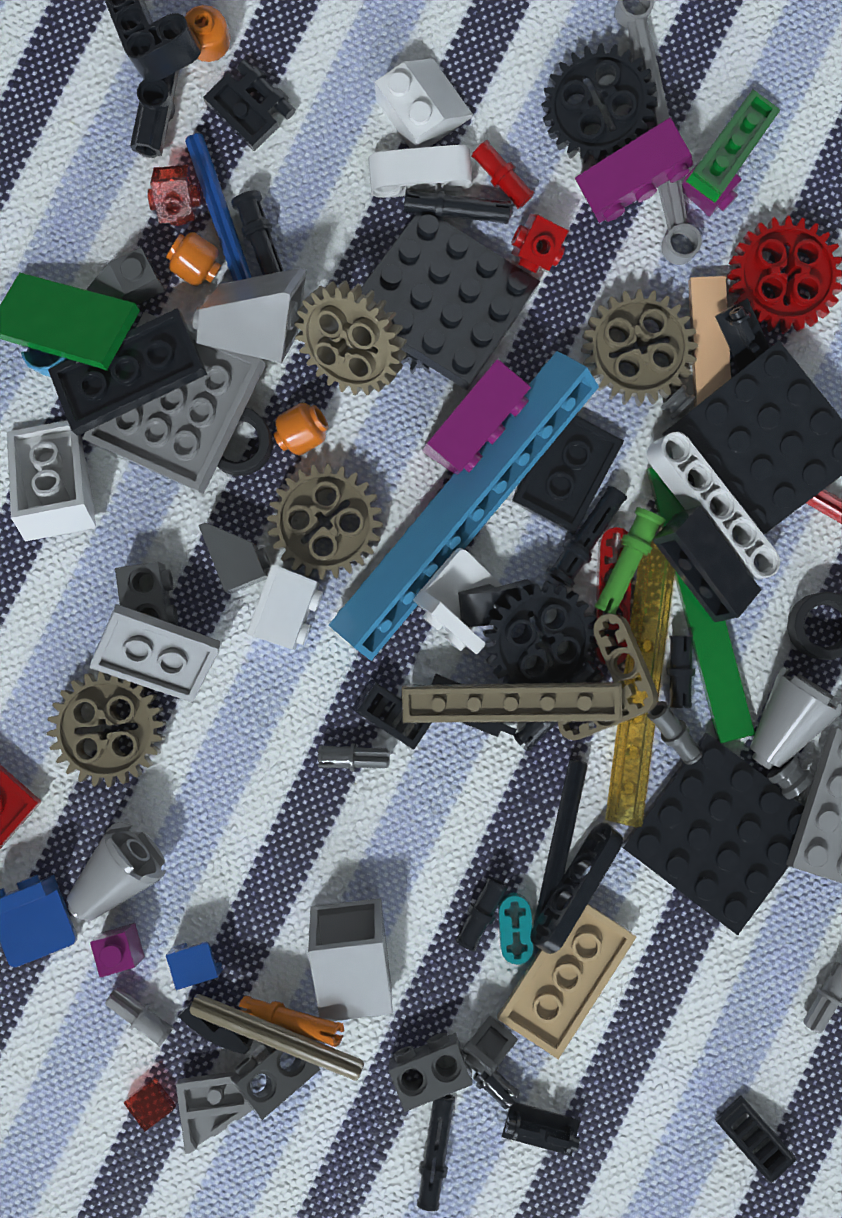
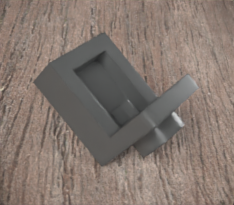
(488, 1047)

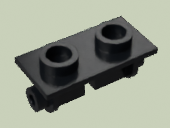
(742, 333)
(542, 1128)

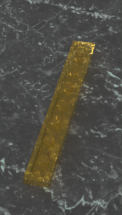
(636, 735)

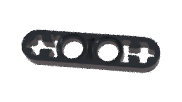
(555, 923)

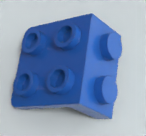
(34, 921)

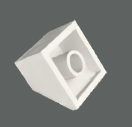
(420, 102)
(285, 608)

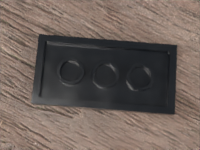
(146, 366)

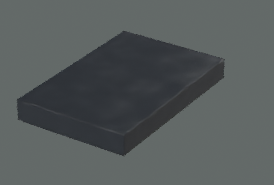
(569, 474)

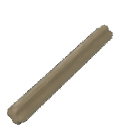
(277, 1037)

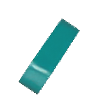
(506, 928)

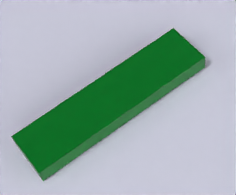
(733, 146)

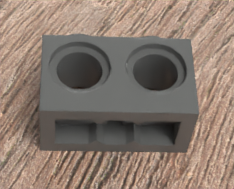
(157, 598)
(435, 1080)
(279, 1081)

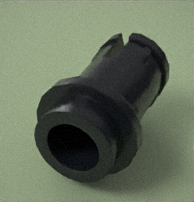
(497, 1087)

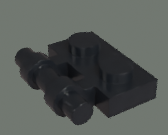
(241, 112)

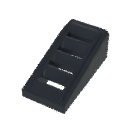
(366, 698)
(773, 1157)

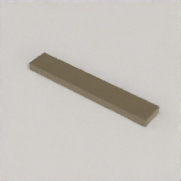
(512, 702)

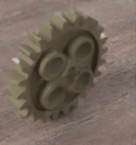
(350, 338)
(648, 376)
(303, 498)
(109, 759)

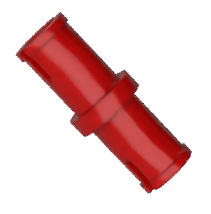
(502, 174)

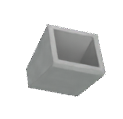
(350, 960)

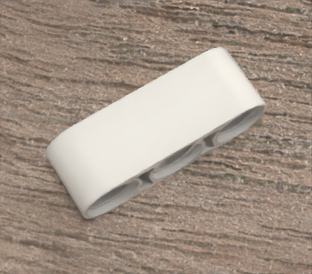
(420, 170)

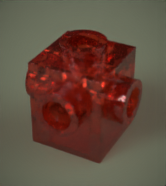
(173, 195)

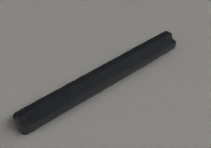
(562, 831)

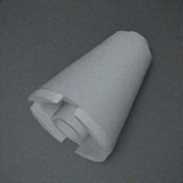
(791, 719)
(115, 872)

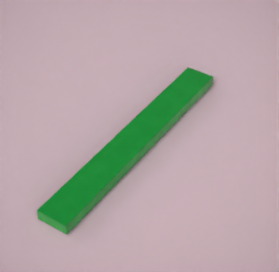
(710, 644)

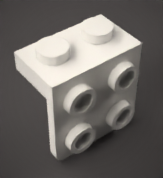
(441, 599)

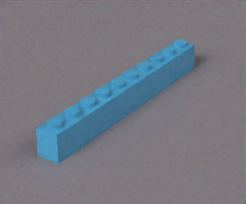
(463, 506)

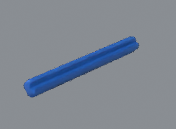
(217, 207)

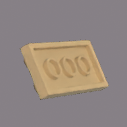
(564, 985)

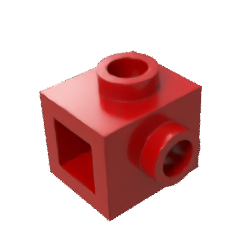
(550, 243)

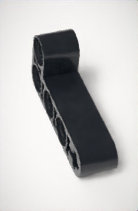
(157, 46)

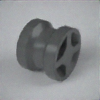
(791, 778)

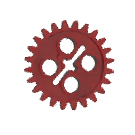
(817, 277)

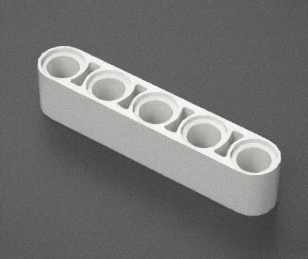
(709, 488)

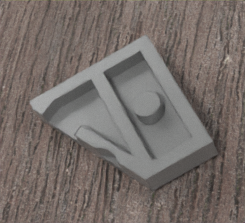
(208, 1107)

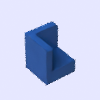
(192, 964)

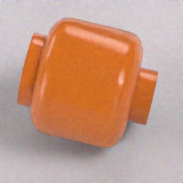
(210, 30)
(193, 259)
(300, 428)

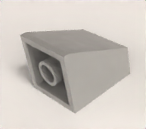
(253, 315)

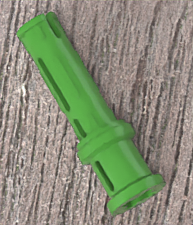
(635, 545)

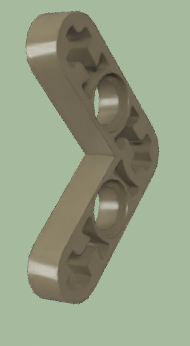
(629, 708)

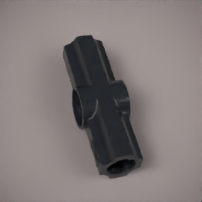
(153, 119)

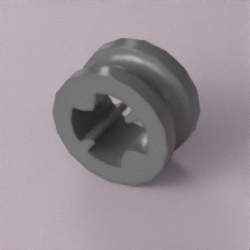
(678, 402)

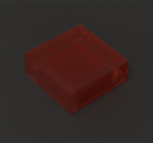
(149, 1104)

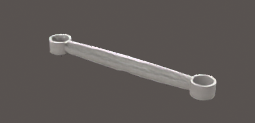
(670, 193)

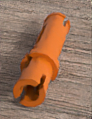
(298, 1022)

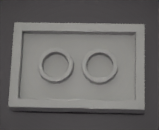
(154, 653)

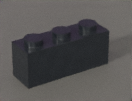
(707, 564)

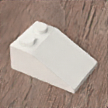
(49, 481)

